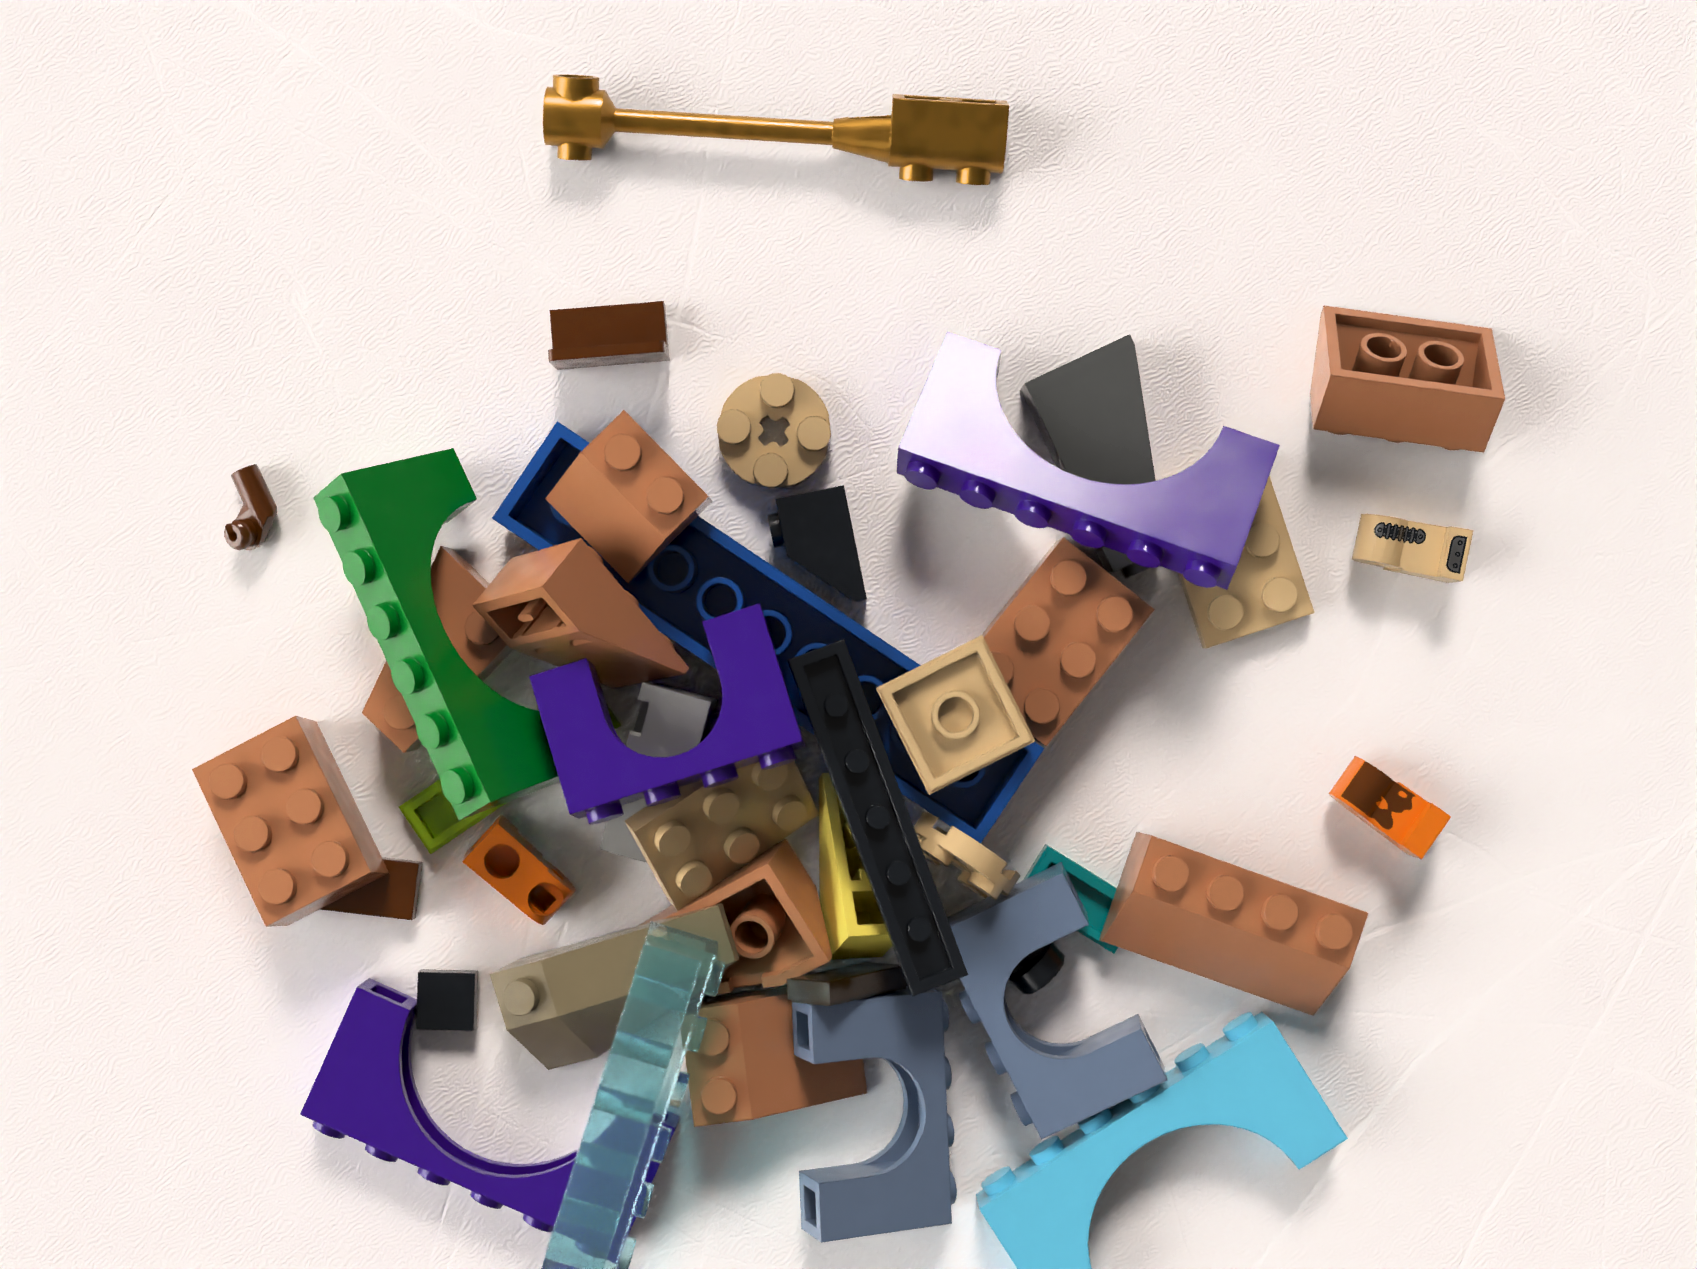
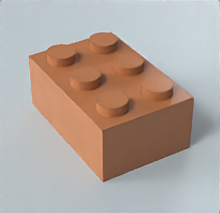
(1062, 635)
(290, 821)

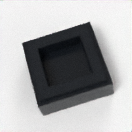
(447, 999)

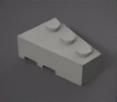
(666, 726)

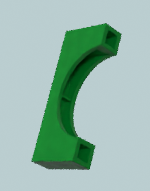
(385, 537)

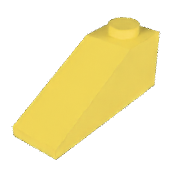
(845, 894)

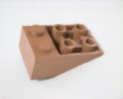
(571, 608)

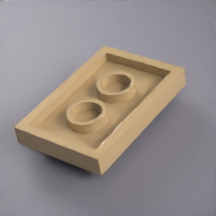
(1263, 589)
(719, 828)

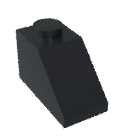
(820, 538)

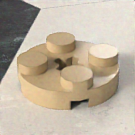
(774, 398)
(978, 864)

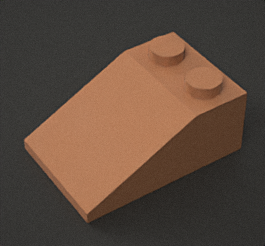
(750, 1064)

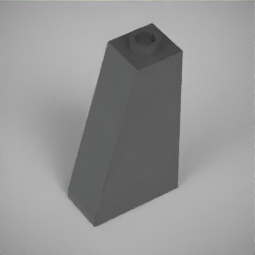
(1096, 424)

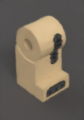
(1413, 547)

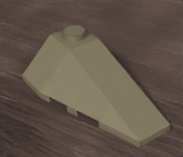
(572, 996)

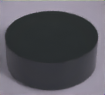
(1037, 969)

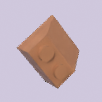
(627, 497)

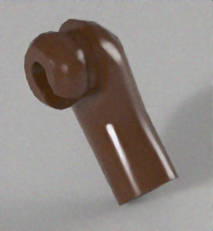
(257, 513)

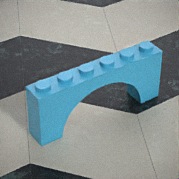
(1237, 1081)

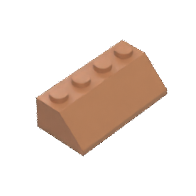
(1231, 924)

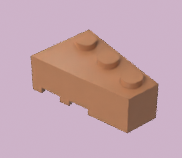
(454, 590)

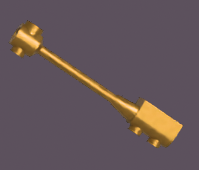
(917, 135)

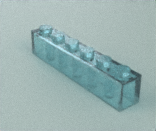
(633, 1100)

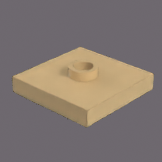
(955, 714)

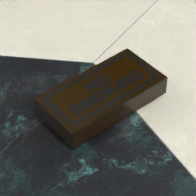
(846, 984)

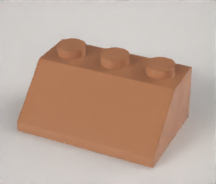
(1405, 379)

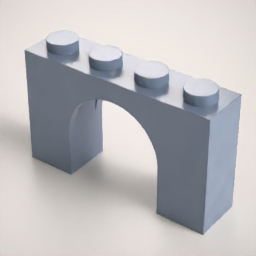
(1052, 1080)
(911, 1177)

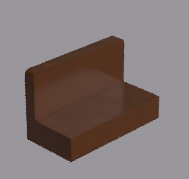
(609, 335)

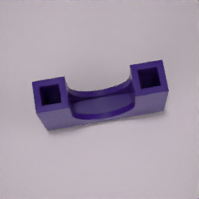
(603, 773)

